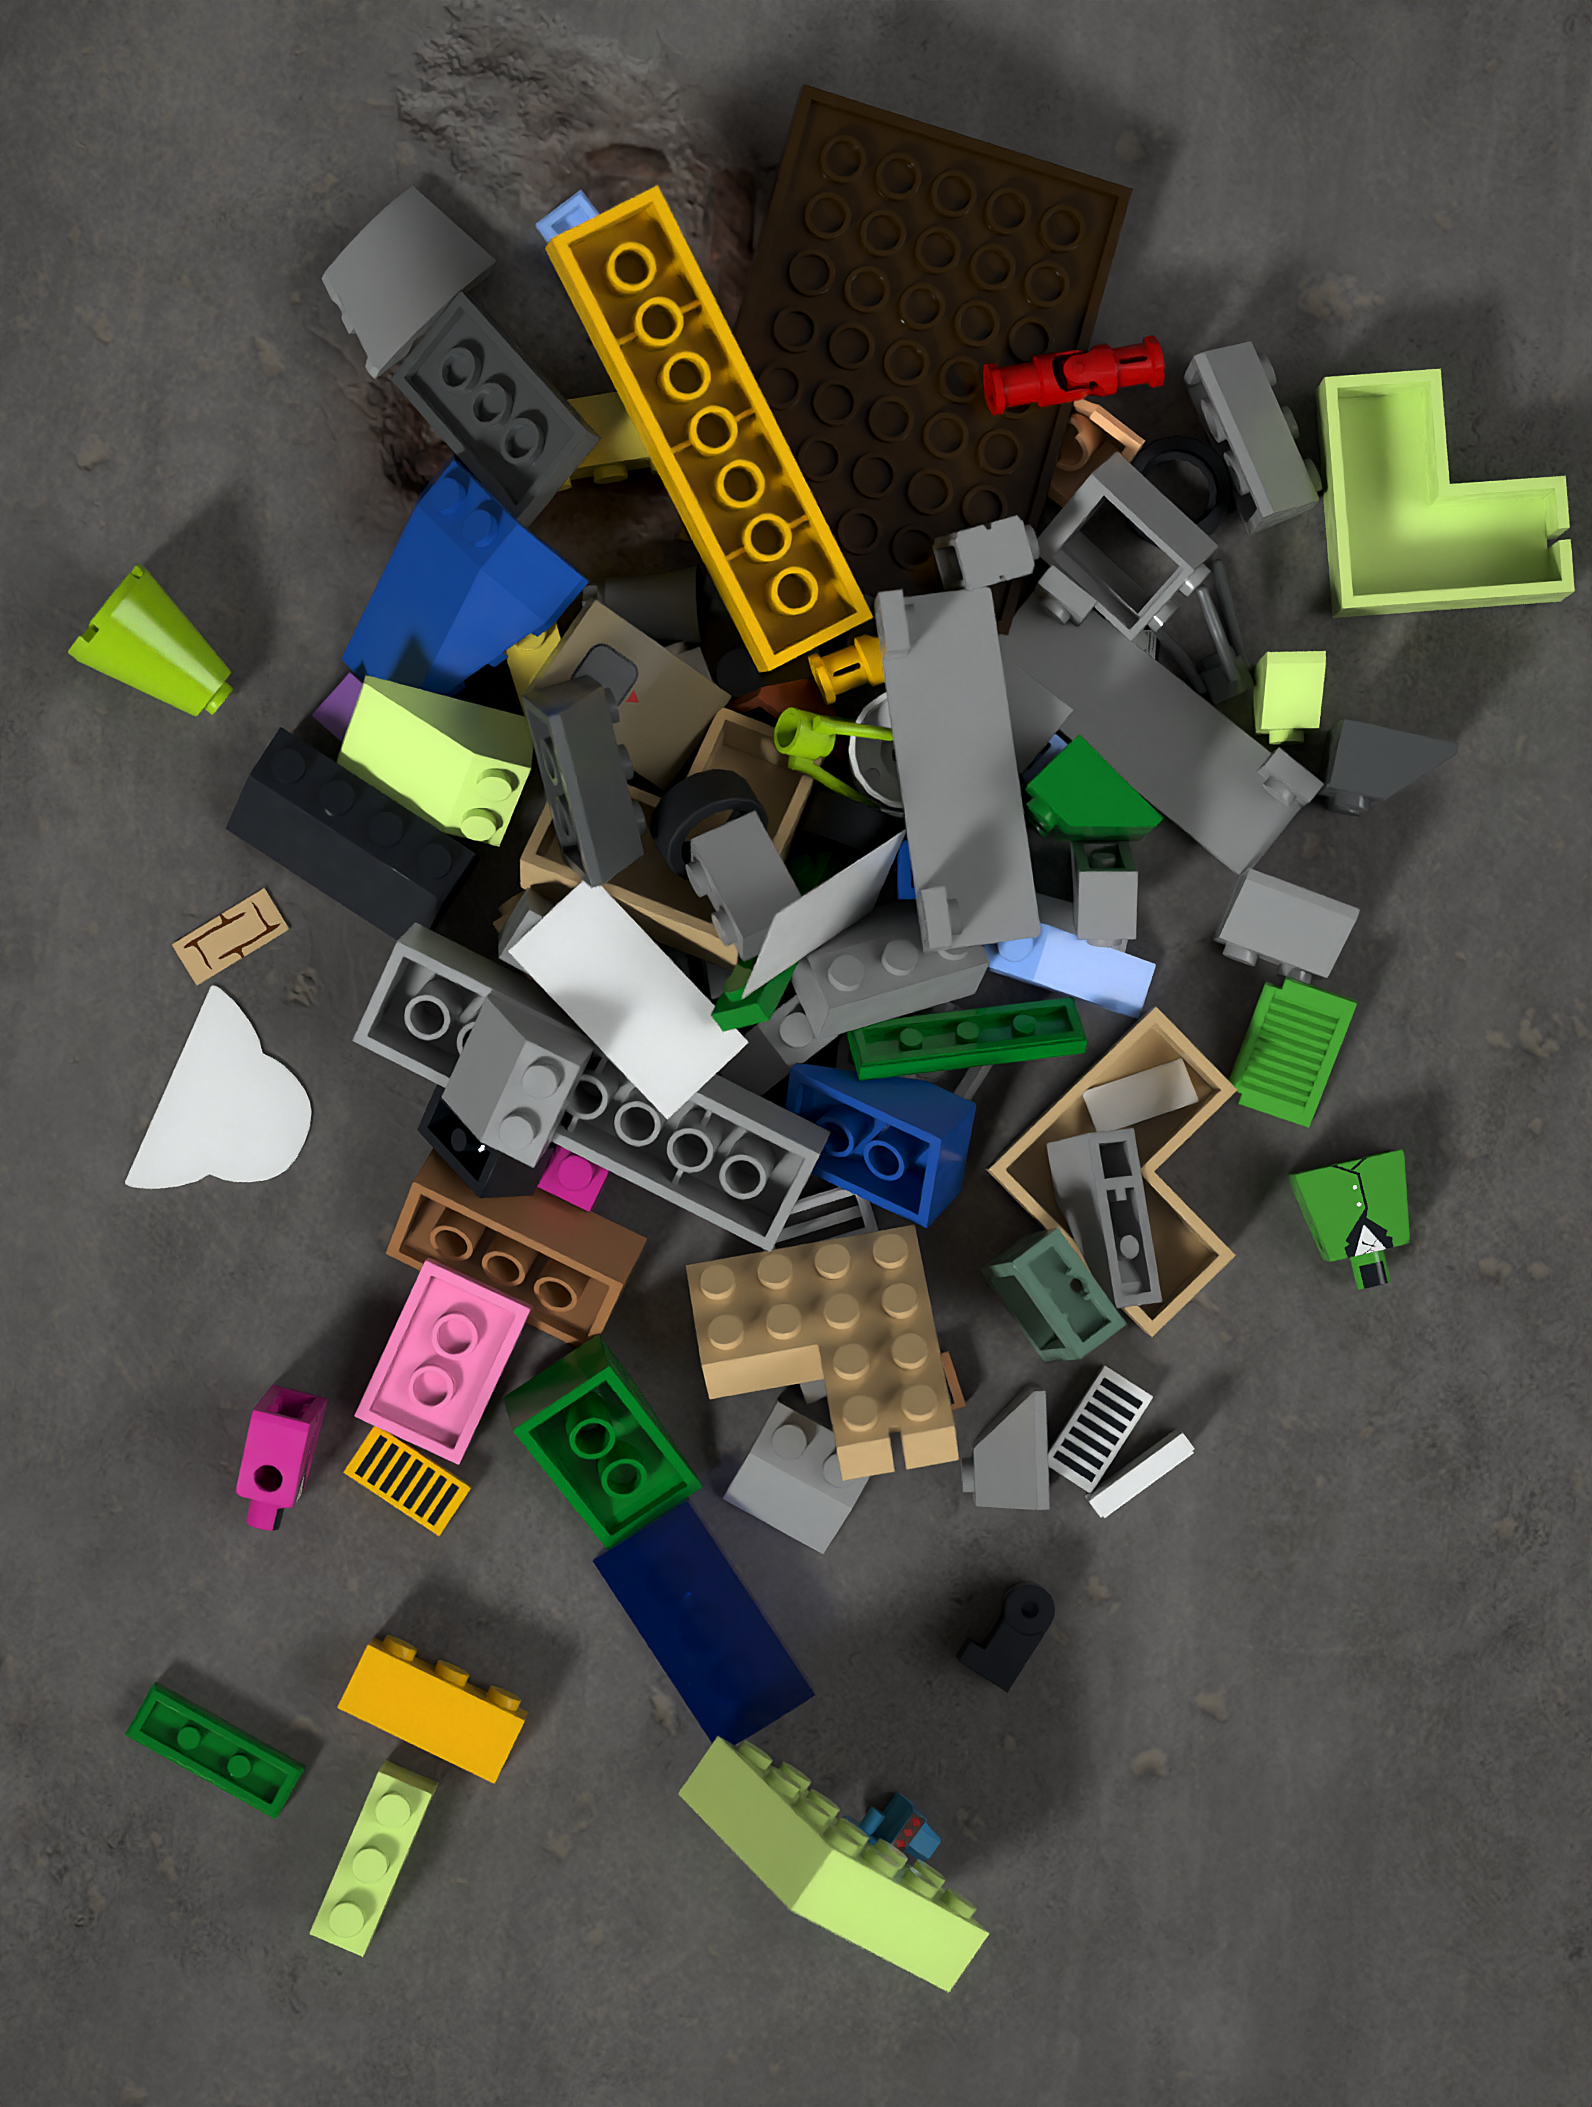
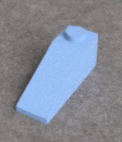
(1075, 969)

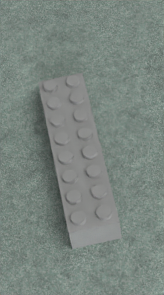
(716, 1156)

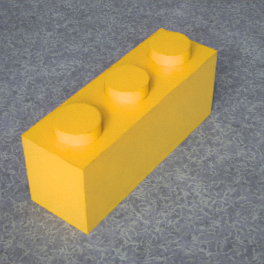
(434, 1707)

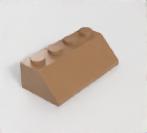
(527, 1246)

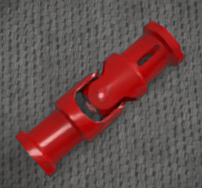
(1078, 375)

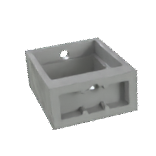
(1153, 513)

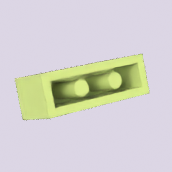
(373, 1858)

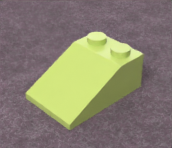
(440, 757)

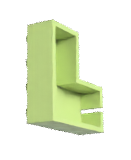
(1408, 535)
(829, 1868)

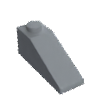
(1106, 1210)

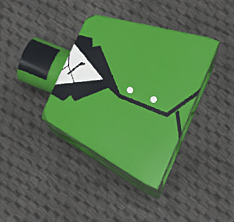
(1357, 1211)

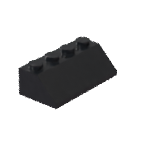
(349, 838)

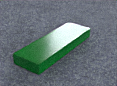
(215, 1750)

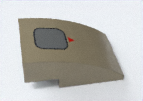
(659, 697)

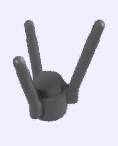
(1229, 668)

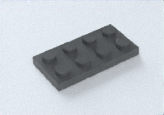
(495, 408)

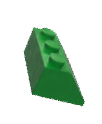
(1085, 800)

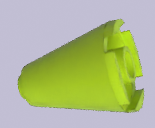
(153, 647)

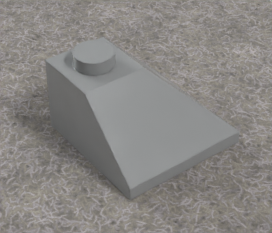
(1011, 1456)

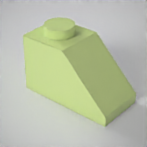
(1288, 695)

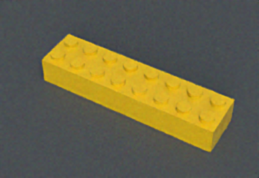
(708, 429)

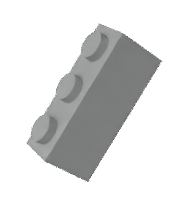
(1252, 435)
(881, 972)

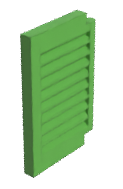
(1291, 1049)

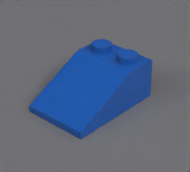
(888, 1138)

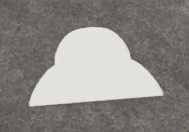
(223, 1108)

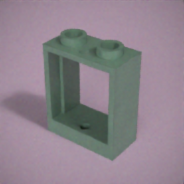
(1035, 1288)

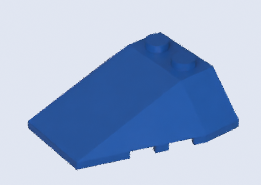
(458, 589)

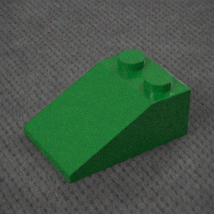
(600, 1442)

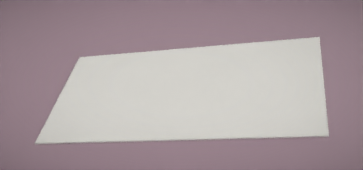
(823, 913)
(627, 997)

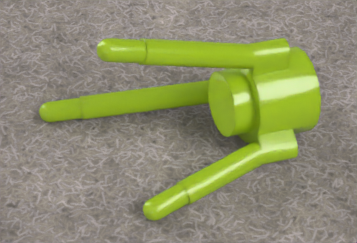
(812, 736)

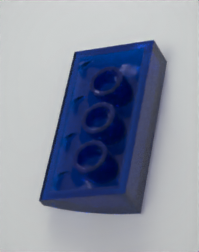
(704, 1625)

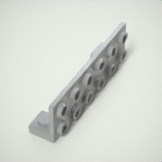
(1156, 728)
(956, 768)

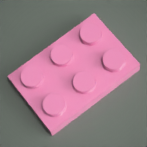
(443, 1360)

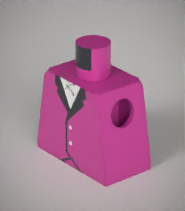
(282, 1437)

